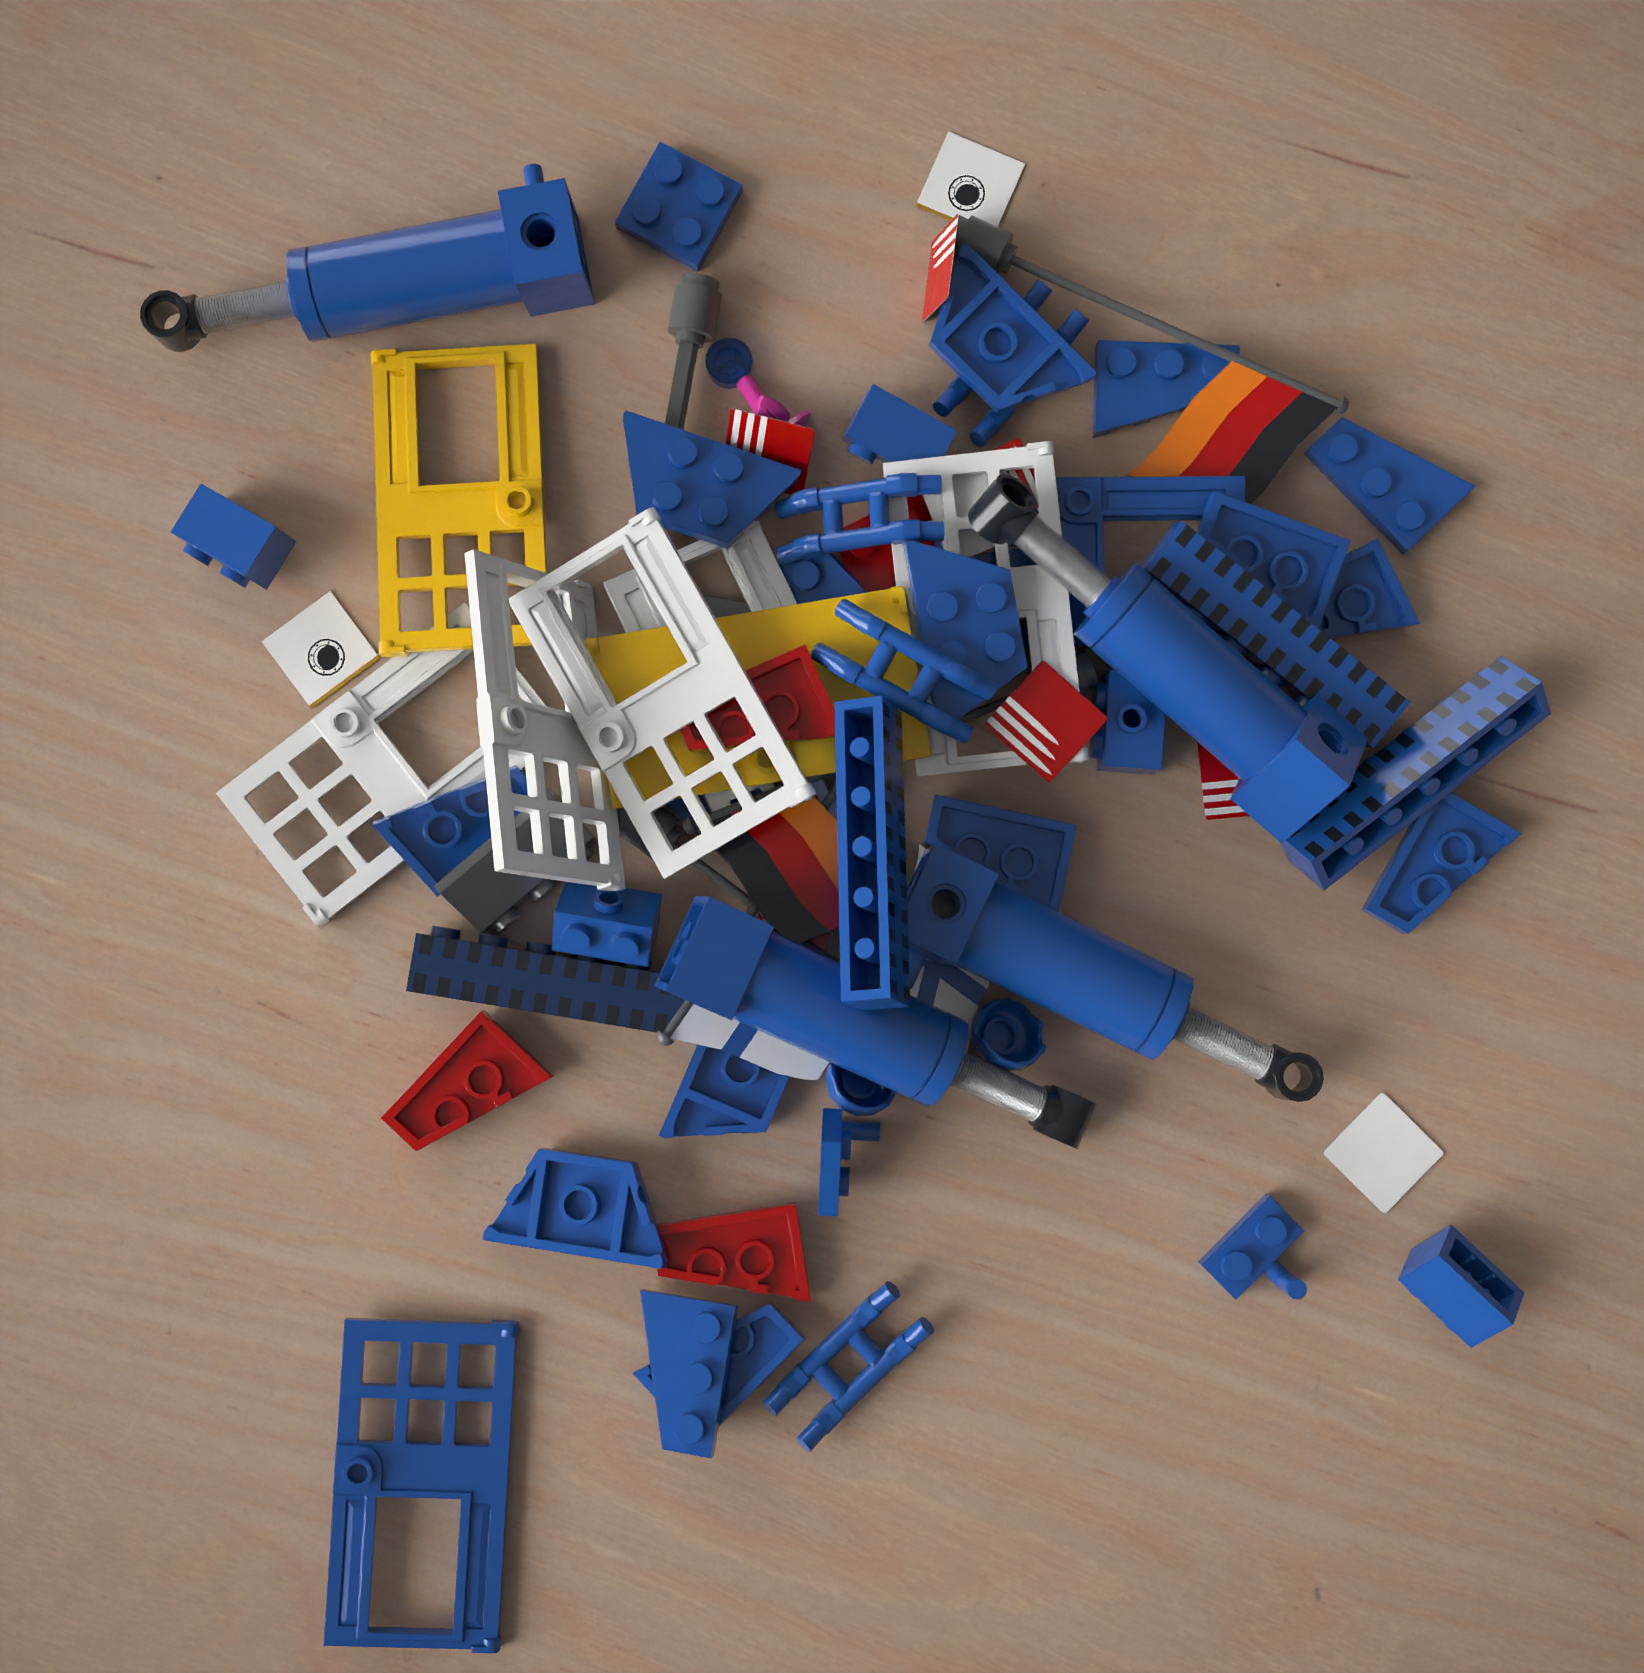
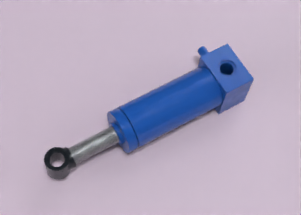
(408, 274)
(1284, 754)
(1077, 972)
(794, 994)

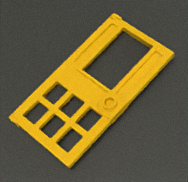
(456, 509)

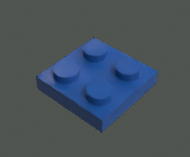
(679, 206)

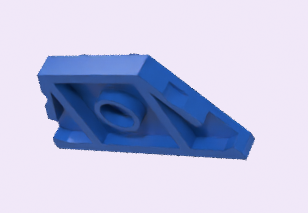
(1000, 340)
(699, 482)
(967, 615)
(723, 1096)
(581, 1209)

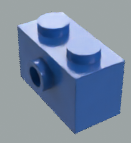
(894, 430)
(234, 537)
(1133, 730)
(607, 923)
(1461, 1286)

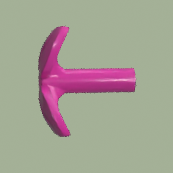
(768, 406)

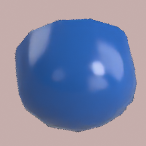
(1007, 1035)
(855, 1093)

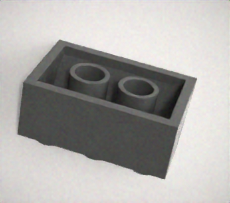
(492, 897)

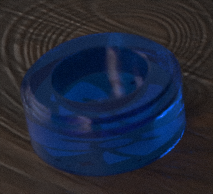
(728, 362)

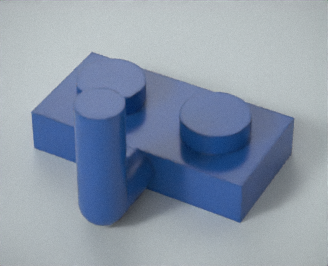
(837, 1146)
(1253, 1249)

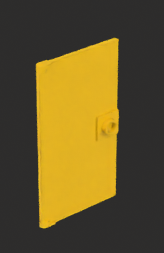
(644, 656)

